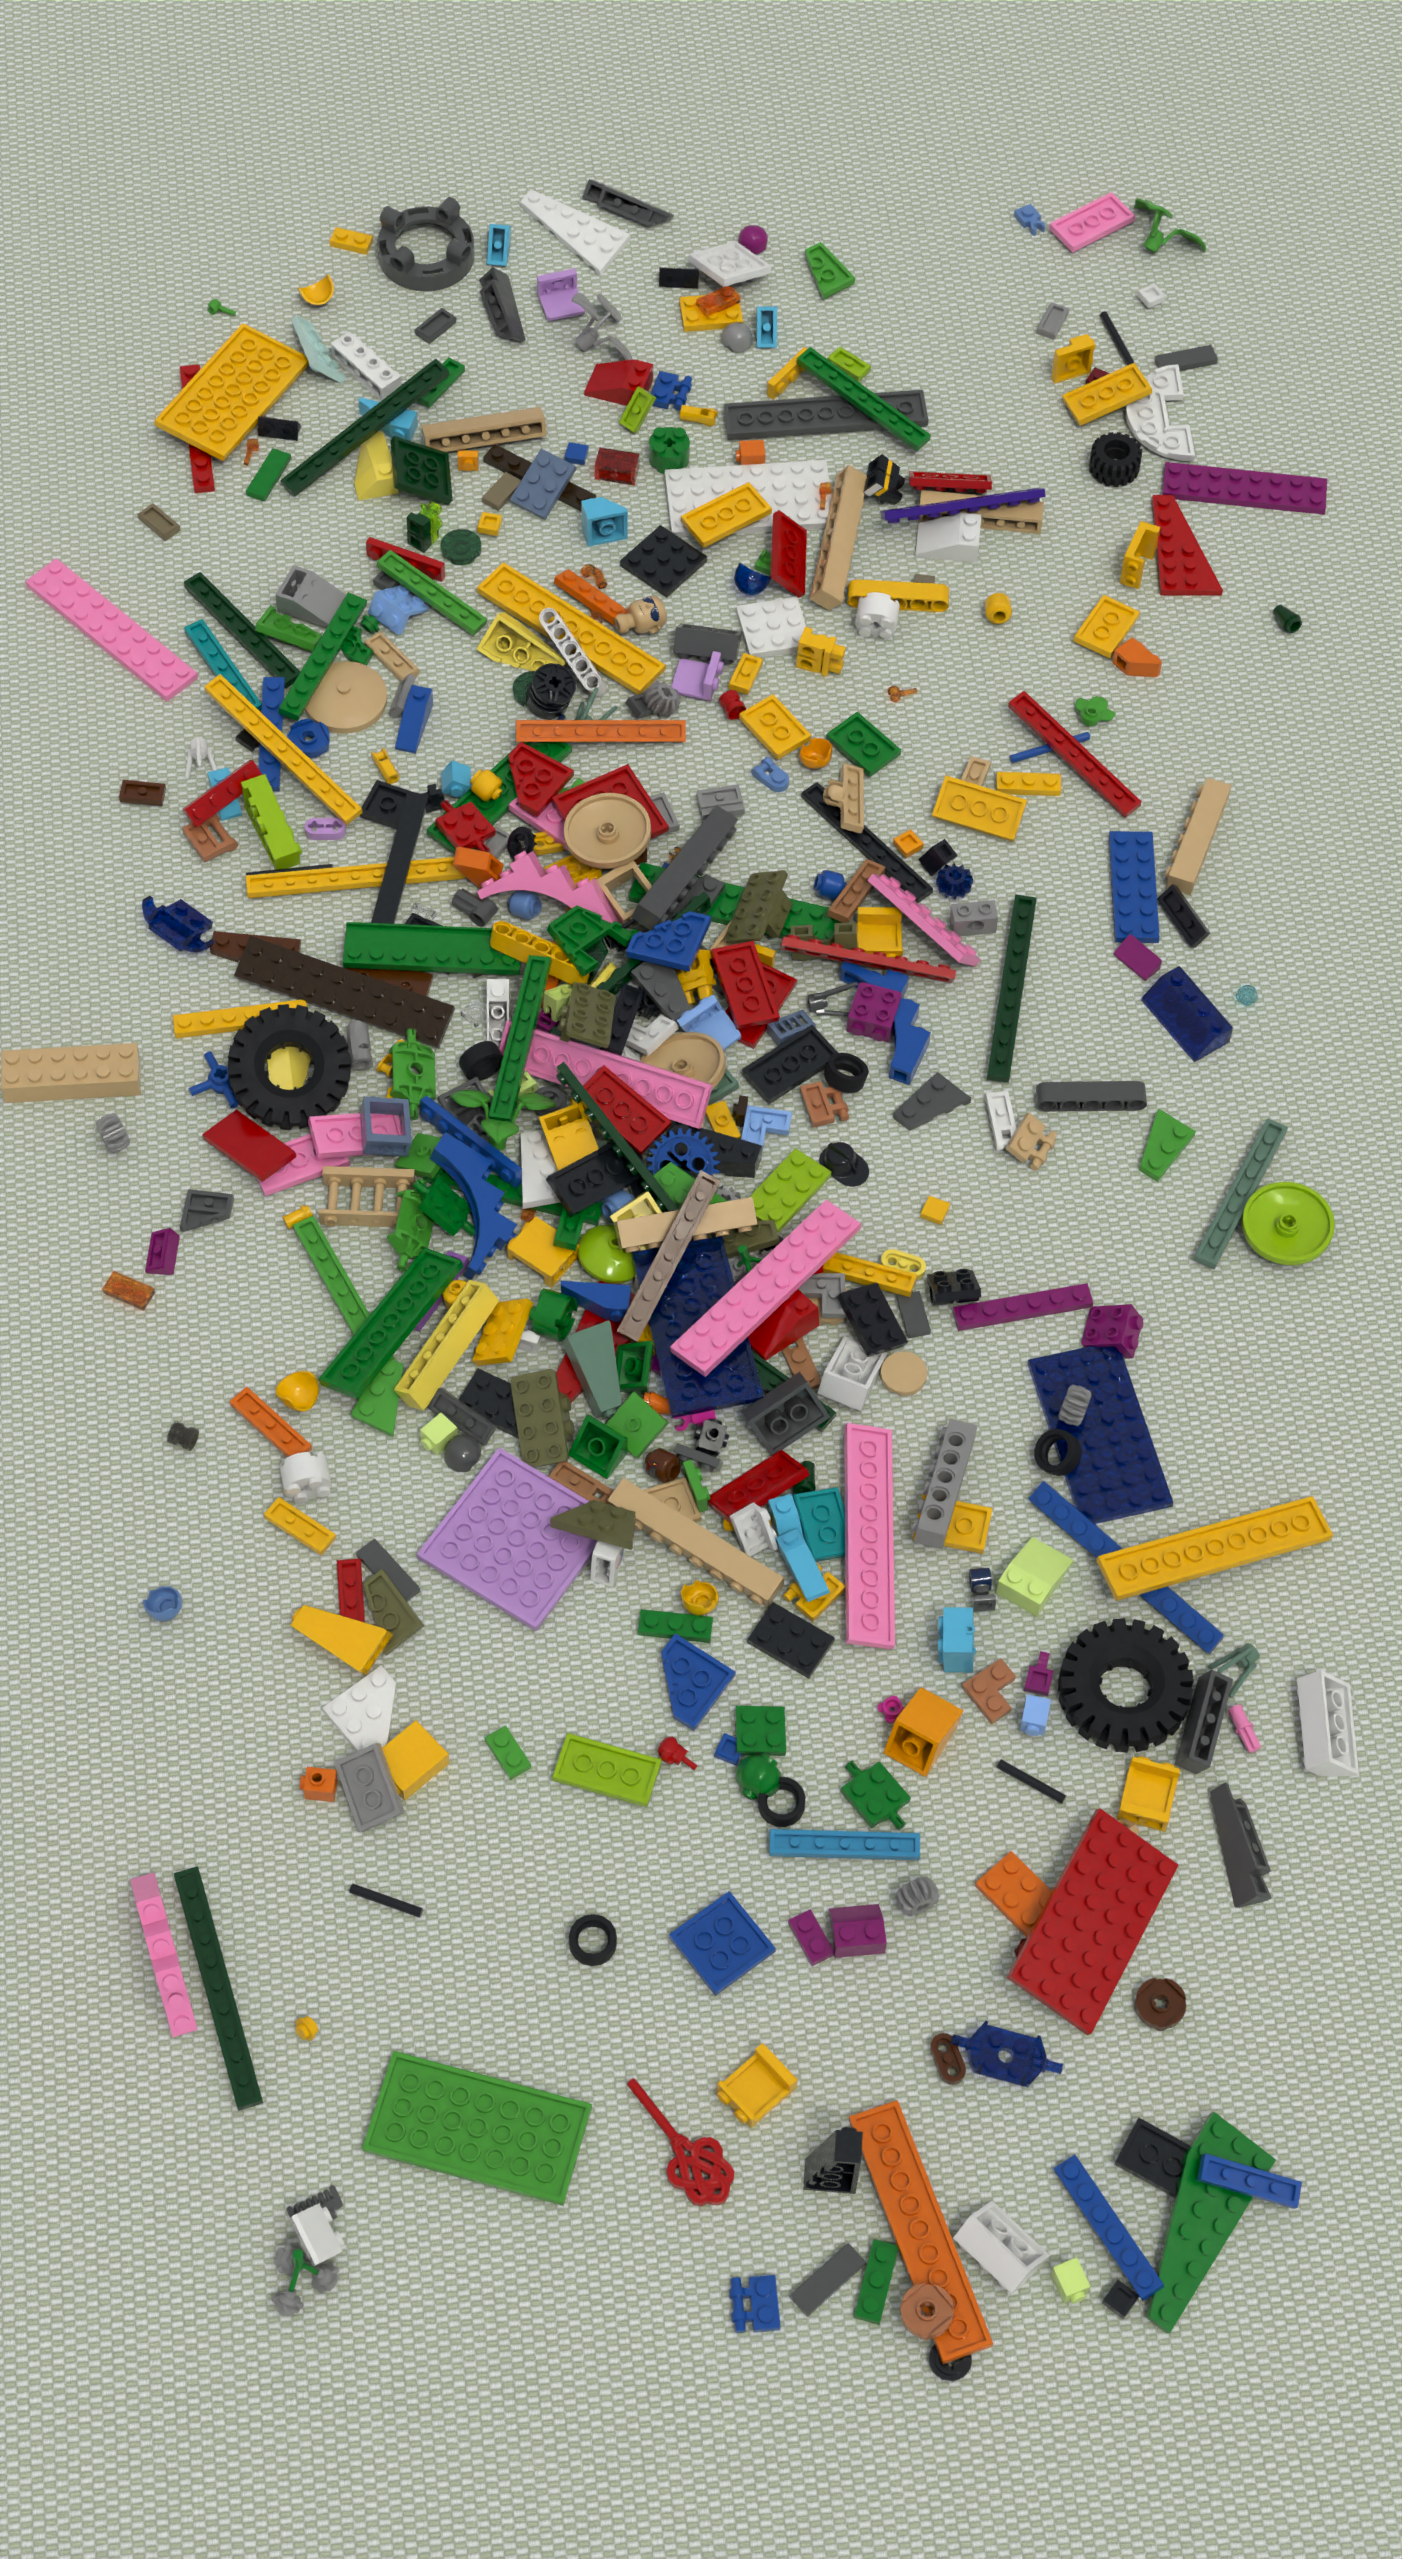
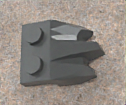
(467, 1115)

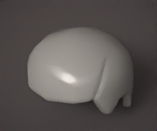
(737, 337)

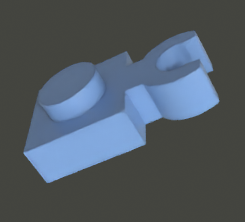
(1029, 217)

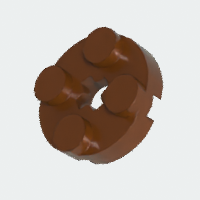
(1160, 1989)

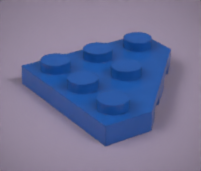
(671, 943)
(693, 1680)

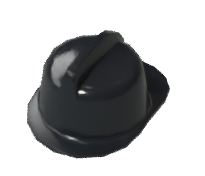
(844, 1164)

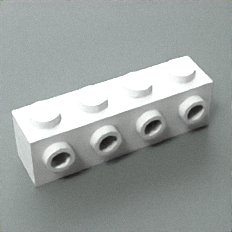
(365, 365)

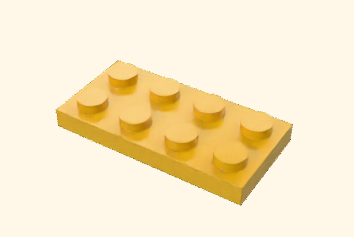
(1107, 394)
(726, 514)
(979, 808)

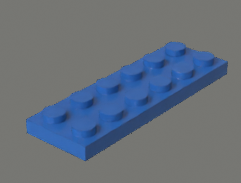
(1134, 886)

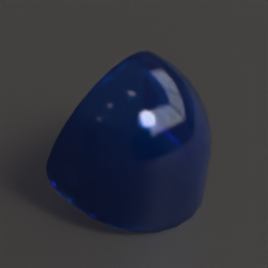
(750, 581)

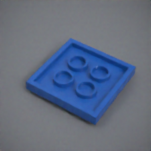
(722, 1943)

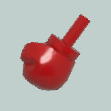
(672, 1752)

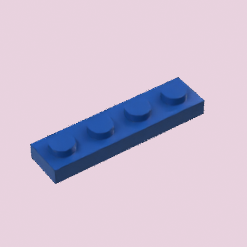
(1249, 2181)

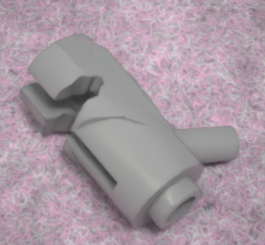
(359, 1045)

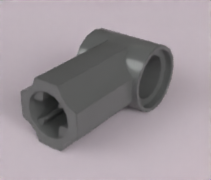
(478, 909)

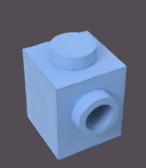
(1035, 1715)

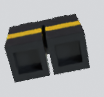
(883, 480)

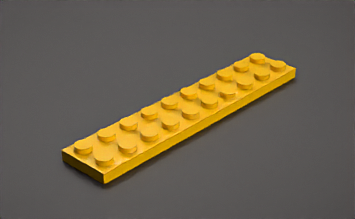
(604, 647)
(1214, 1548)

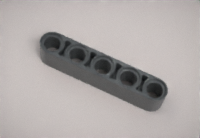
(1091, 1096)

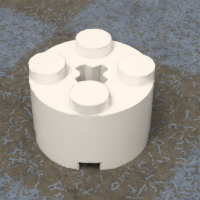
(877, 615)
(305, 1477)

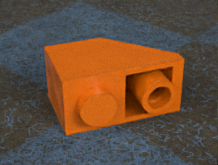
(1136, 660)
(477, 865)

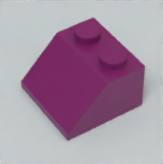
(857, 1930)

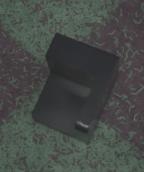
(937, 857)

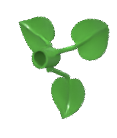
(1155, 236)
(501, 1130)

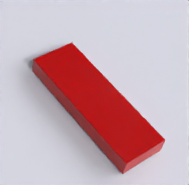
(350, 1589)

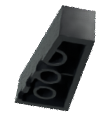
(736, 1155)
(835, 2163)

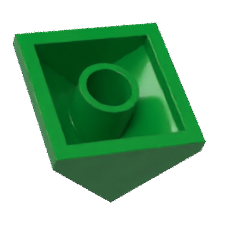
(634, 1366)
(599, 1447)

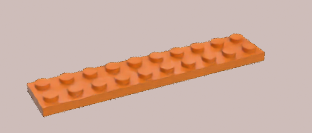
(919, 2225)

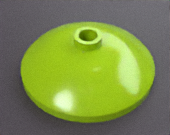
(603, 1258)

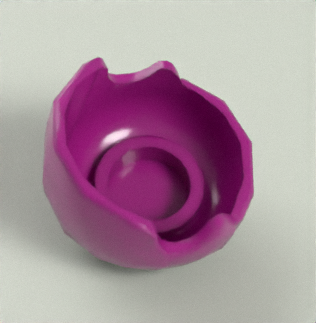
(753, 238)

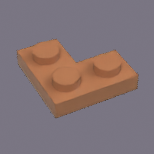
(984, 1690)

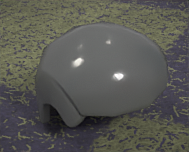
(462, 1453)

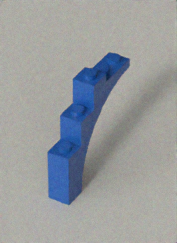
(909, 1040)
(470, 1173)

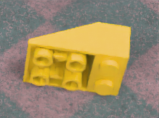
(568, 1135)

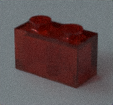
(617, 466)

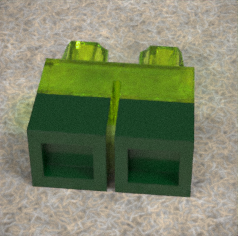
(424, 527)

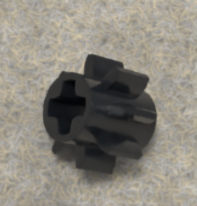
(648, 1008)

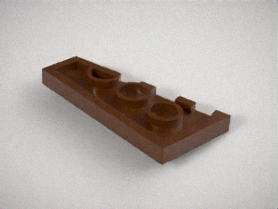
(233, 944)

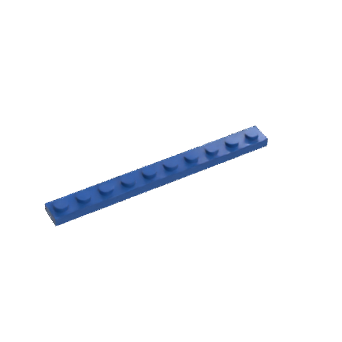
(1100, 1543)

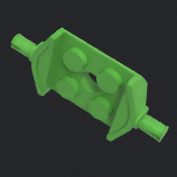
(407, 1083)
(409, 1238)

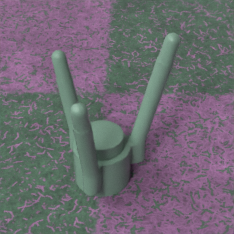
(585, 716)
(1243, 1658)

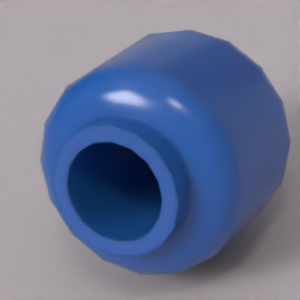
(829, 884)

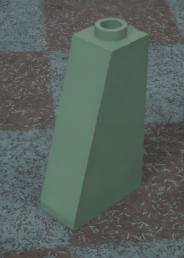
(595, 1365)

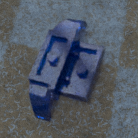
(178, 924)

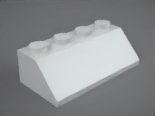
(1327, 1725)

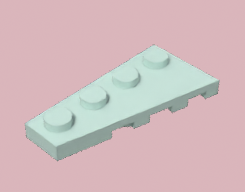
(316, 351)

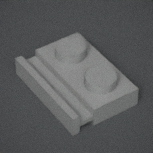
(726, 797)

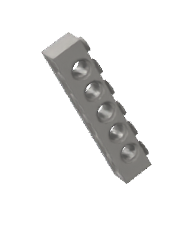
(945, 1483)

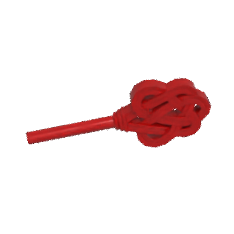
(679, 2143)

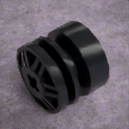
(550, 691)

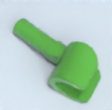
(215, 306)

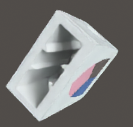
(600, 1570)

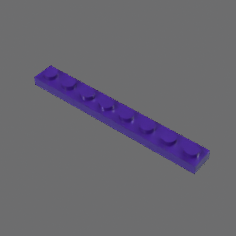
(954, 506)

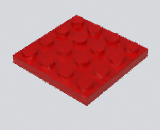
(618, 781)

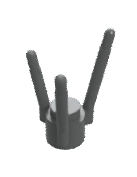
(819, 1001)

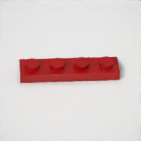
(430, 567)
(220, 794)

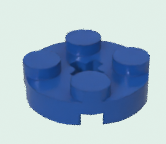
(307, 727)

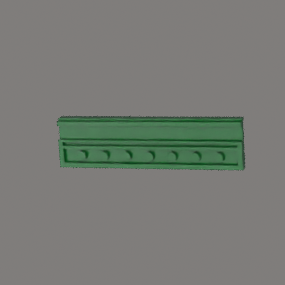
(424, 949)

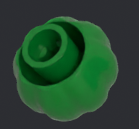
(758, 1776)

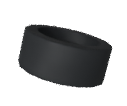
(481, 1060)
(843, 1082)
(1044, 1444)
(788, 1819)
(596, 1958)

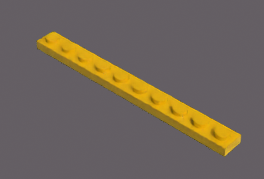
(283, 749)
(346, 878)

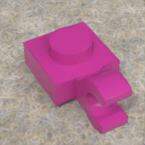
(697, 1418)

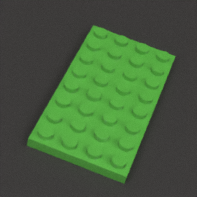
(477, 2128)

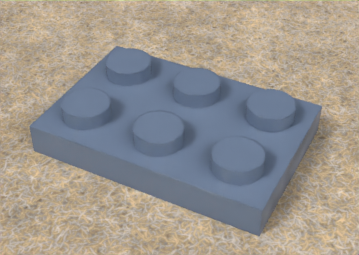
(543, 484)

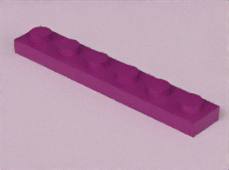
(1022, 1307)

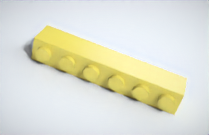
(446, 1345)

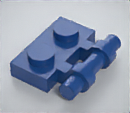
(665, 387)
(764, 2304)

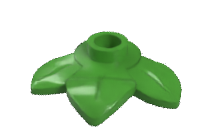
(1094, 710)

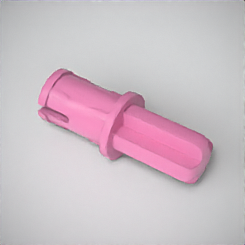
(1244, 1728)

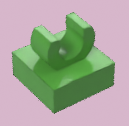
(764, 563)

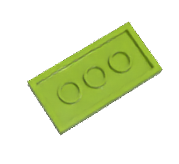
(789, 1188)
(607, 1770)

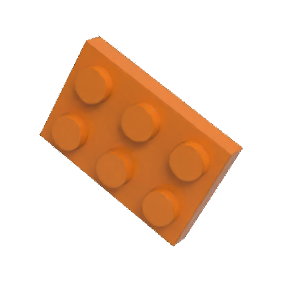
(1015, 1892)

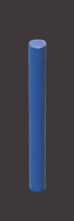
(1043, 749)

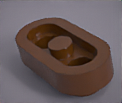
(947, 2060)

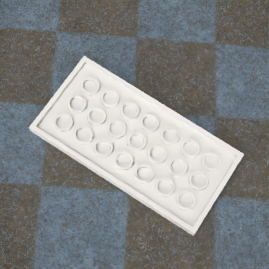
(784, 486)

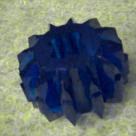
(954, 881)

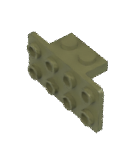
(760, 908)
(587, 1015)
(542, 1418)

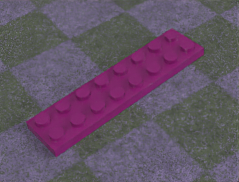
(1245, 488)

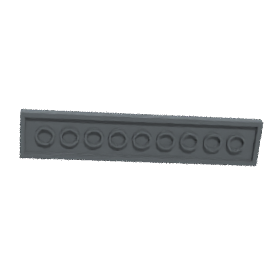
(814, 415)

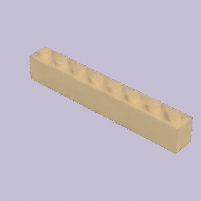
(839, 538)
(698, 1544)

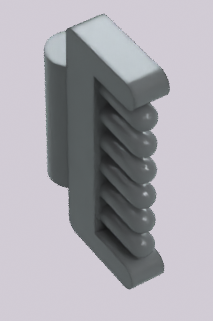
(331, 2204)

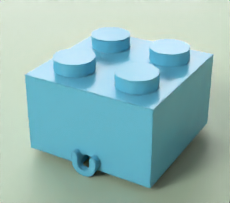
(956, 1639)

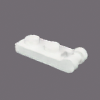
(1001, 1117)

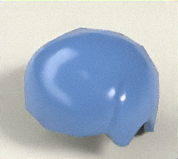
(163, 1603)

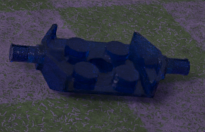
(1026, 2052)

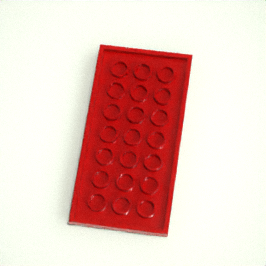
(1092, 1921)

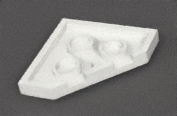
(365, 1710)

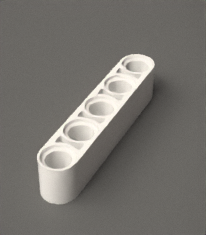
(566, 645)

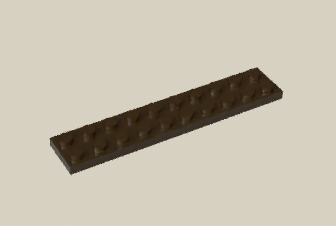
(344, 991)

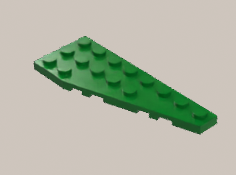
(1201, 2218)

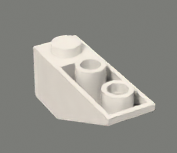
(497, 1008)

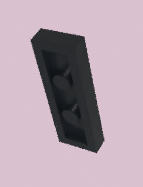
(1183, 916)

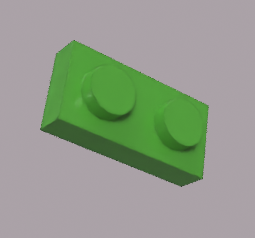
(694, 1476)
(508, 1752)

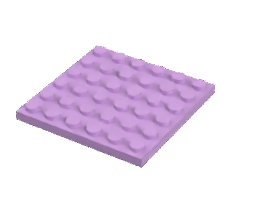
(503, 1540)

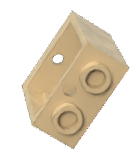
(617, 877)

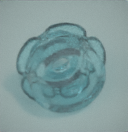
(1247, 990)

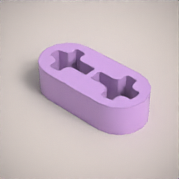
(325, 829)

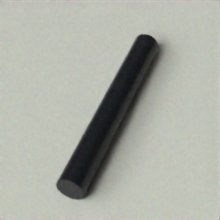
(1031, 1781)
(386, 1900)

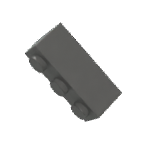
(704, 640)
(785, 1414)

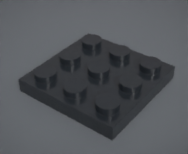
(663, 561)

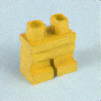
(819, 653)
(699, 978)

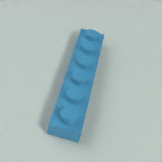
(844, 1844)

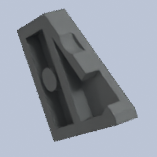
(205, 1208)

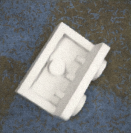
(753, 1529)

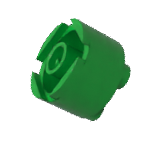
(669, 448)
(553, 1314)

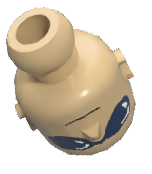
(643, 616)

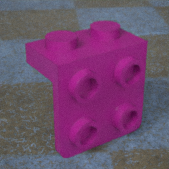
(873, 1012)
(1113, 1327)

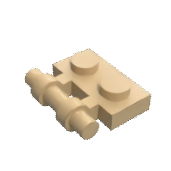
(1025, 1138)

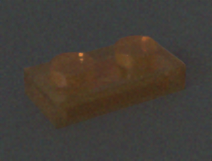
(718, 300)
(128, 1290)

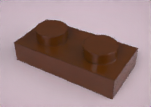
(142, 792)

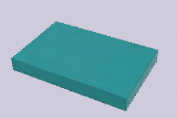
(822, 1522)

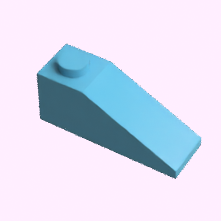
(402, 426)
(802, 1565)

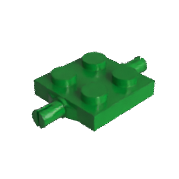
(444, 1207)
(875, 1795)

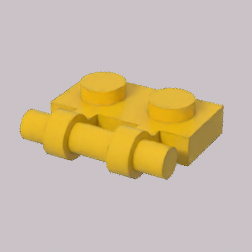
(816, 1607)

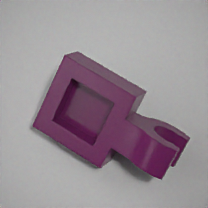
(1039, 1677)

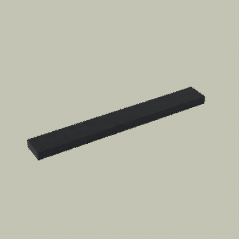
(869, 845)
(400, 858)

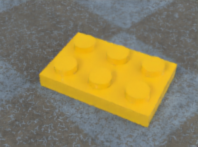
(695, 320)
(1106, 626)
(775, 727)
(502, 1332)
(967, 1527)

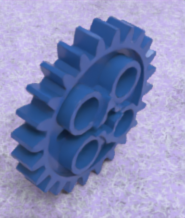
(696, 1148)

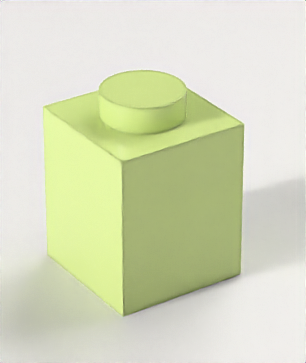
(437, 1434)
(1070, 2281)

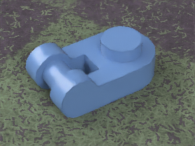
(777, 779)

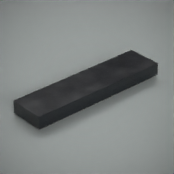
(623, 1017)

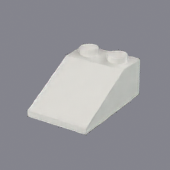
(950, 538)
(850, 1374)

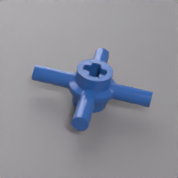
(217, 1080)

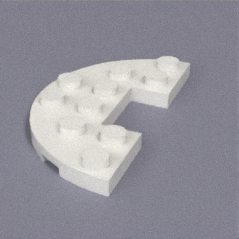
(1150, 421)

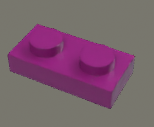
(811, 1937)

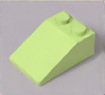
(1033, 1576)

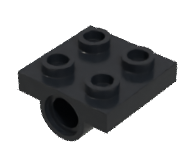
(952, 1286)

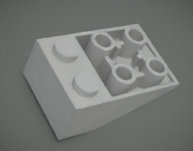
(308, 597)

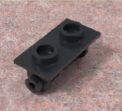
(678, 277)
(278, 428)

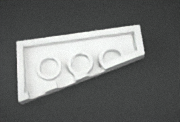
(536, 1166)

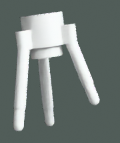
(199, 751)

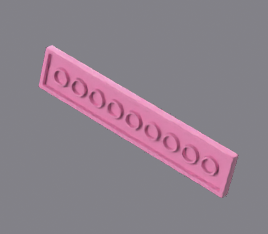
(111, 630)
(671, 1093)
(765, 1288)
(869, 1536)

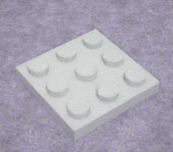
(729, 263)
(771, 626)

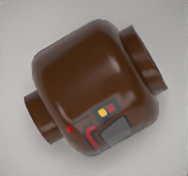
(662, 1465)

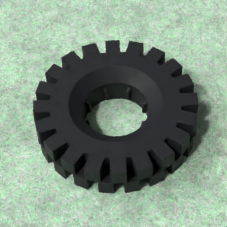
(283, 1029)
(1131, 1648)

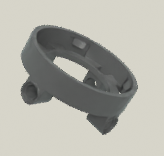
(401, 265)

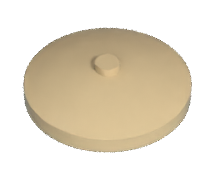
(348, 698)
(607, 830)
(690, 1055)

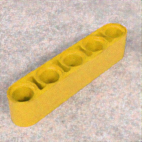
(910, 595)
(521, 943)

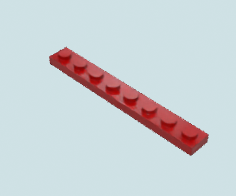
(200, 460)
(1074, 754)
(876, 960)

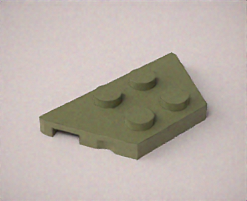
(599, 1522)

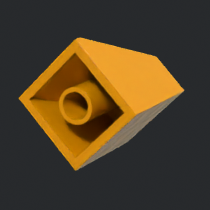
(922, 1731)

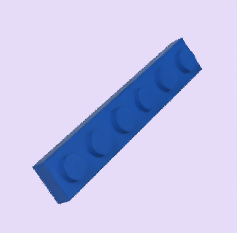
(272, 698)
(446, 1122)
(1109, 2228)

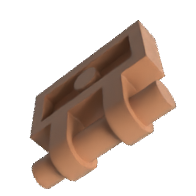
(817, 1104)

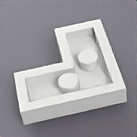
(650, 1038)

